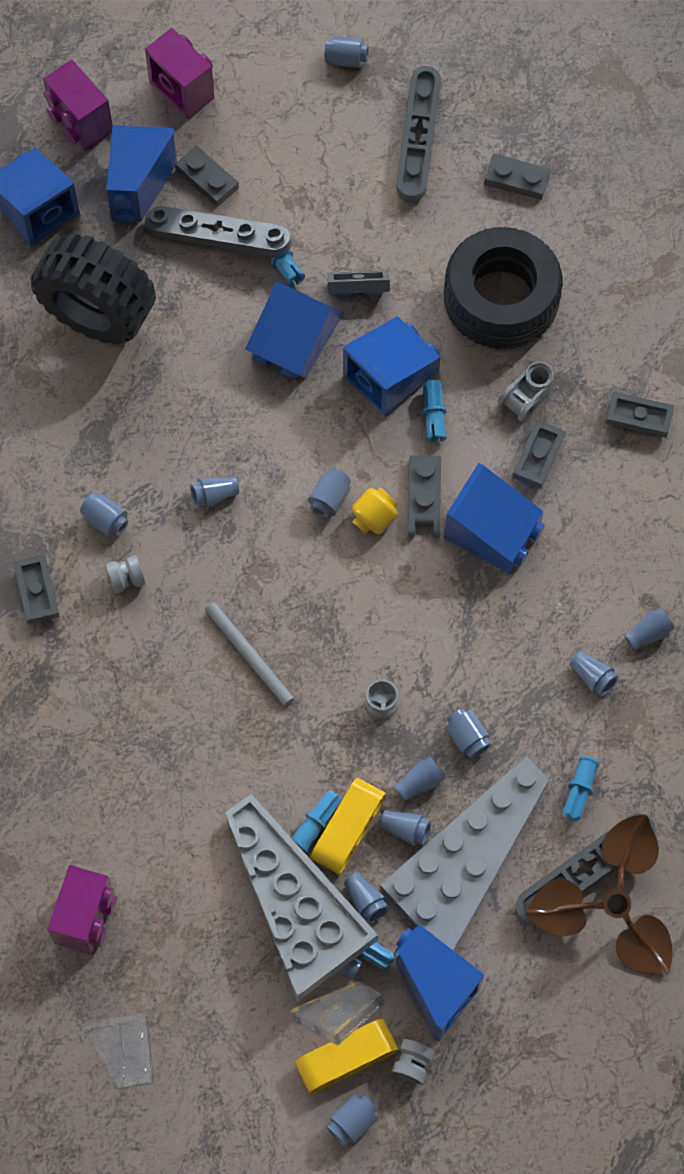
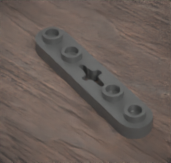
(414, 158)
(236, 235)
(569, 869)

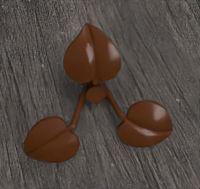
(560, 907)

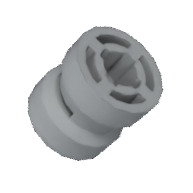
(118, 576)
(381, 692)
(413, 1061)

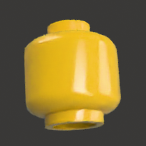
(374, 511)

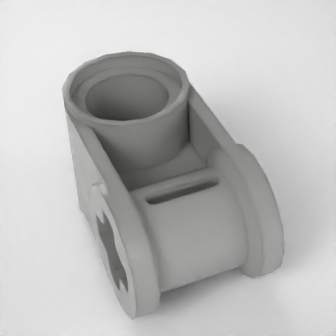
(525, 395)

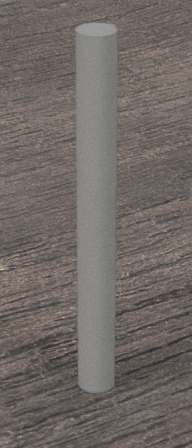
(249, 654)

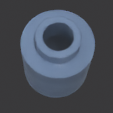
(346, 52)
(329, 493)
(104, 514)
(468, 733)
(352, 1119)

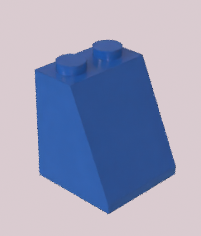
(138, 169)
(36, 195)
(292, 331)
(389, 363)
(493, 520)
(436, 978)

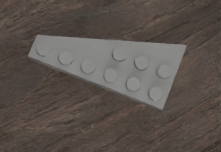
(456, 868)
(305, 912)

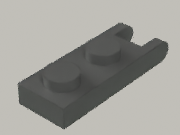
(424, 493)

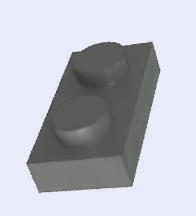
(207, 176)
(517, 176)
(368, 282)
(639, 414)
(538, 454)
(36, 589)

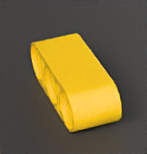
(348, 826)
(357, 1052)

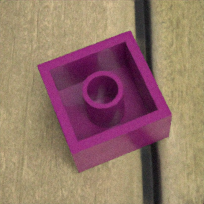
(180, 72)
(77, 105)
(82, 910)

